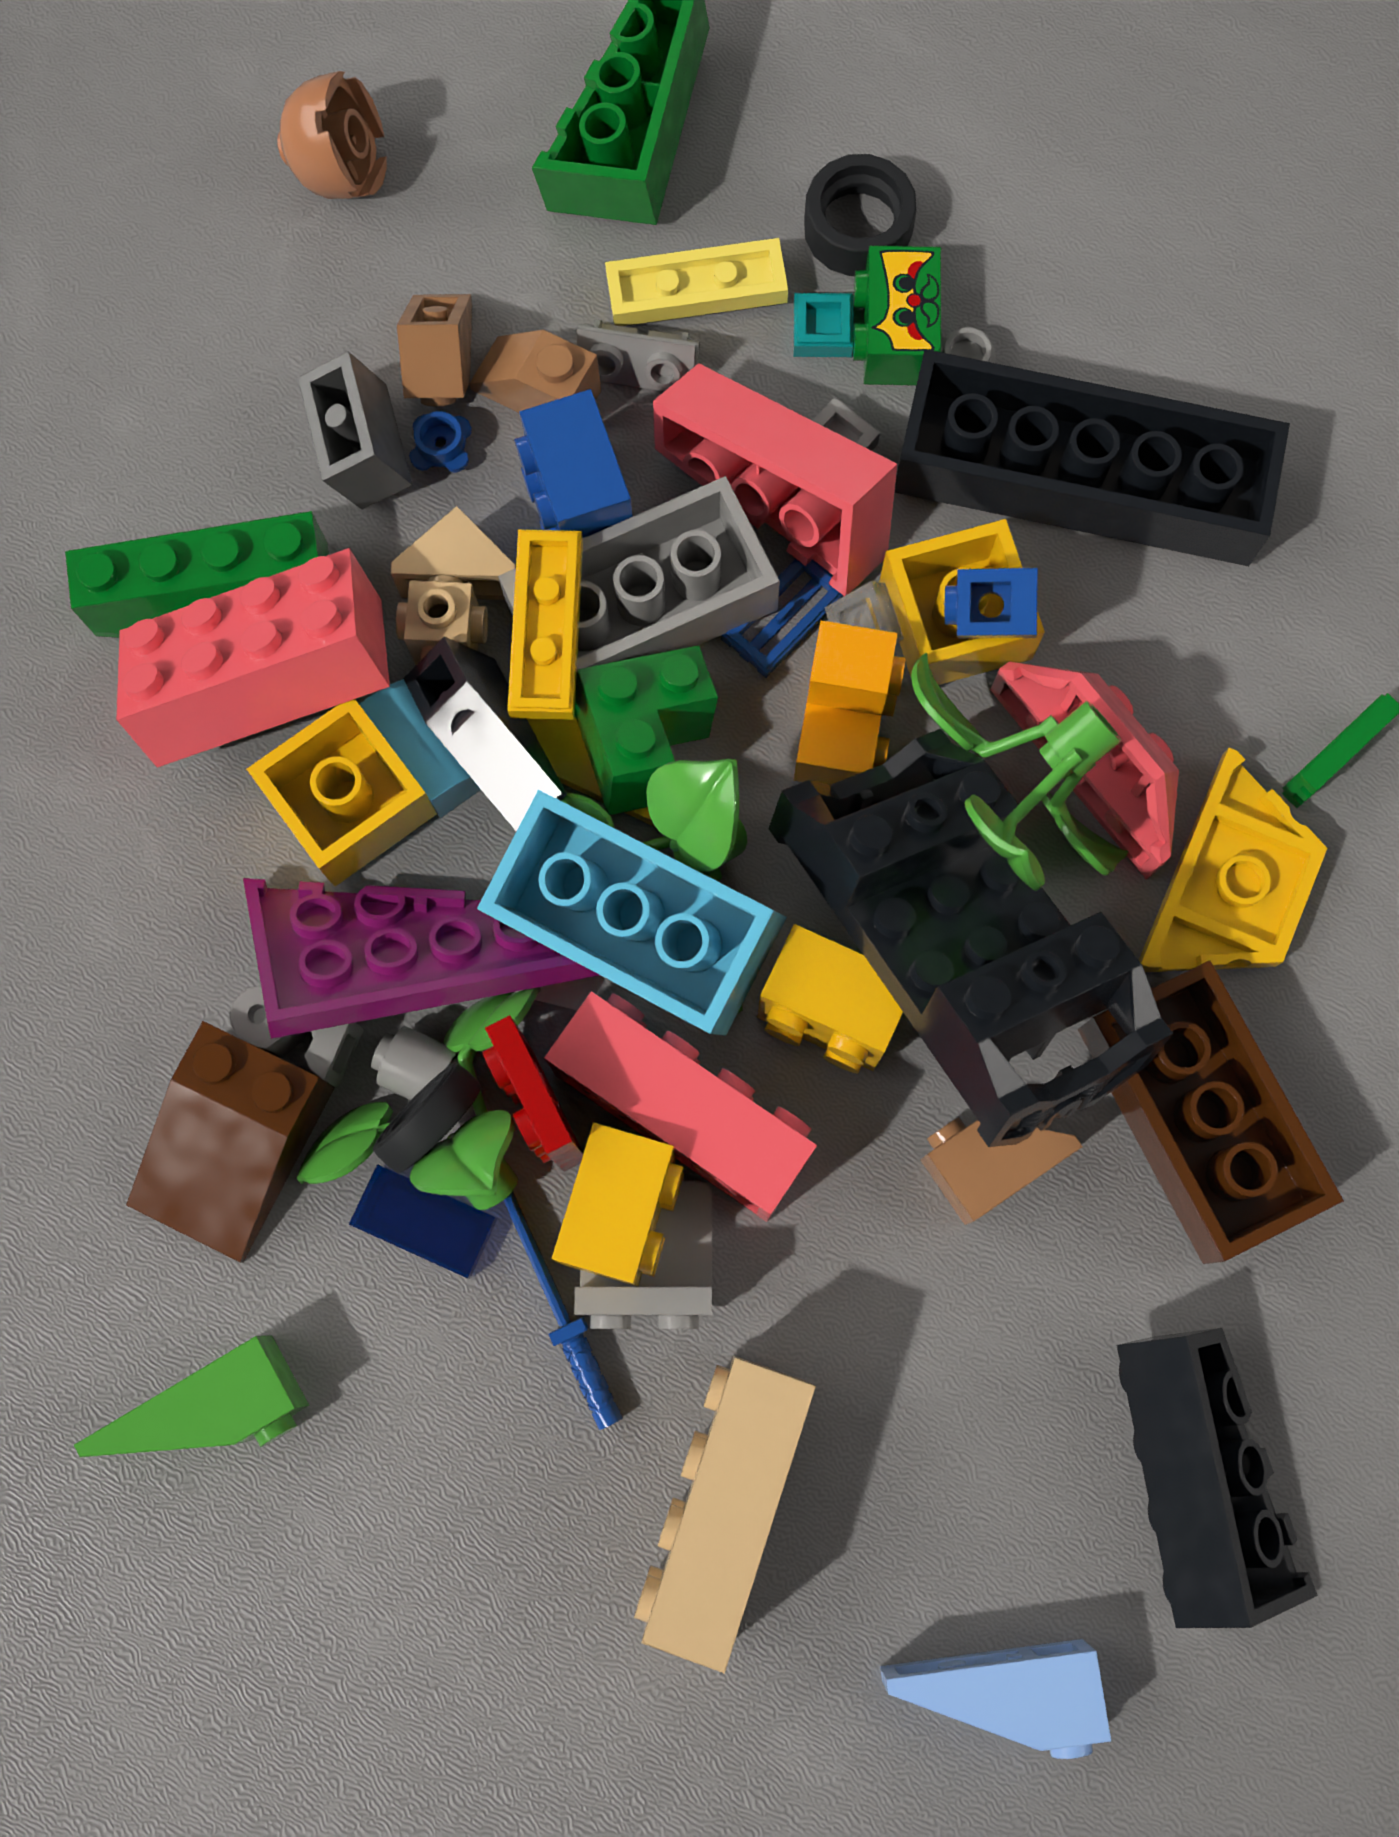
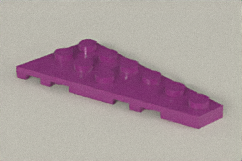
(385, 954)

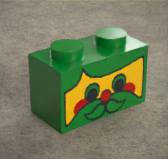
(900, 312)

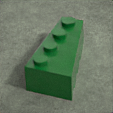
(629, 119)

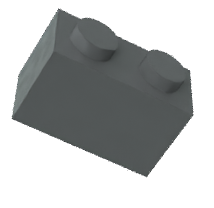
(354, 431)

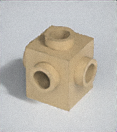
(438, 610)

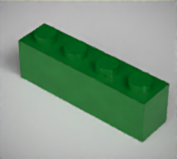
(160, 574)

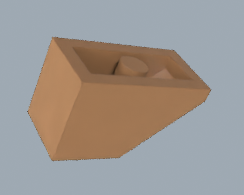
(436, 347)
(535, 370)
(982, 1176)

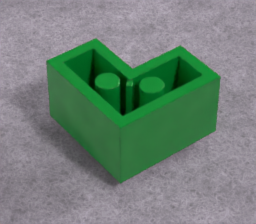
(635, 713)

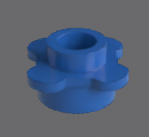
(434, 427)

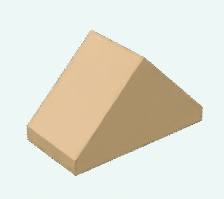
(456, 550)

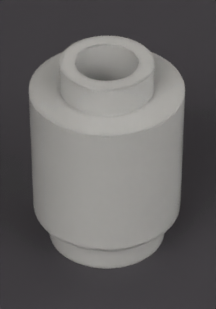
(410, 1061)

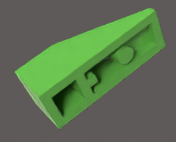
(222, 1404)

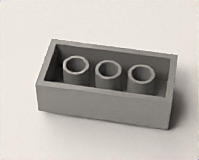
(669, 578)

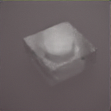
(867, 608)

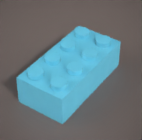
(631, 914)

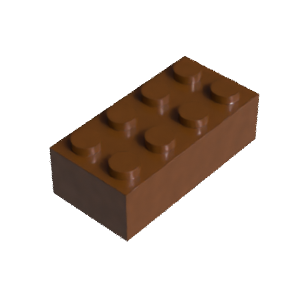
(1217, 1122)

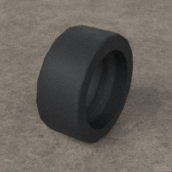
(857, 175)

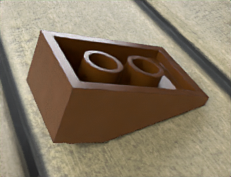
(226, 1141)

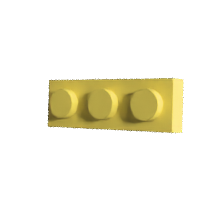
(696, 282)

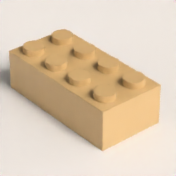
(728, 1513)

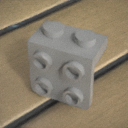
(682, 1279)

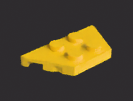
(1236, 880)

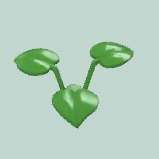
(1071, 753)
(694, 810)
(464, 1163)

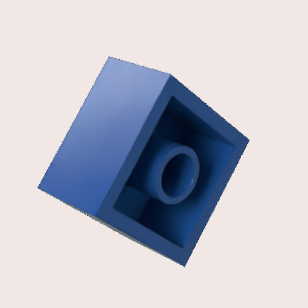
(571, 466)

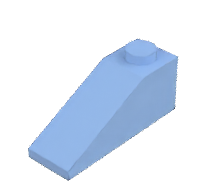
(1027, 1694)

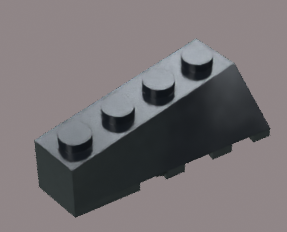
(1208, 1484)

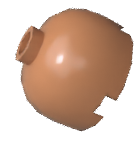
(331, 137)

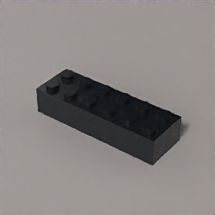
(1092, 458)

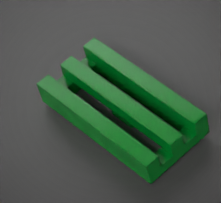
(1341, 750)

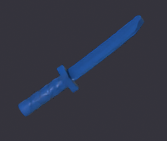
(575, 1346)

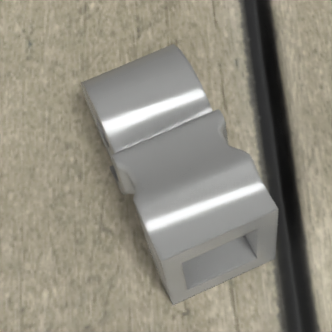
(328, 1052)

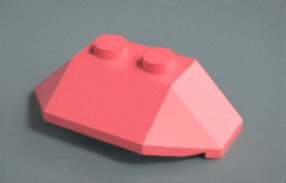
(1132, 785)

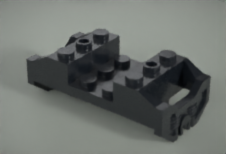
(963, 939)

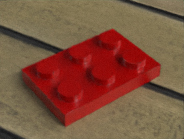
(524, 1081)

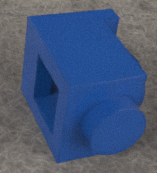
(1013, 585)

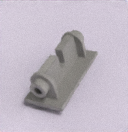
(638, 359)

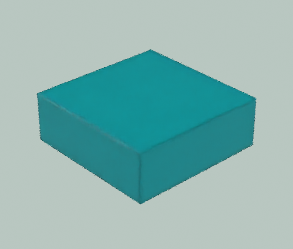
(823, 325)

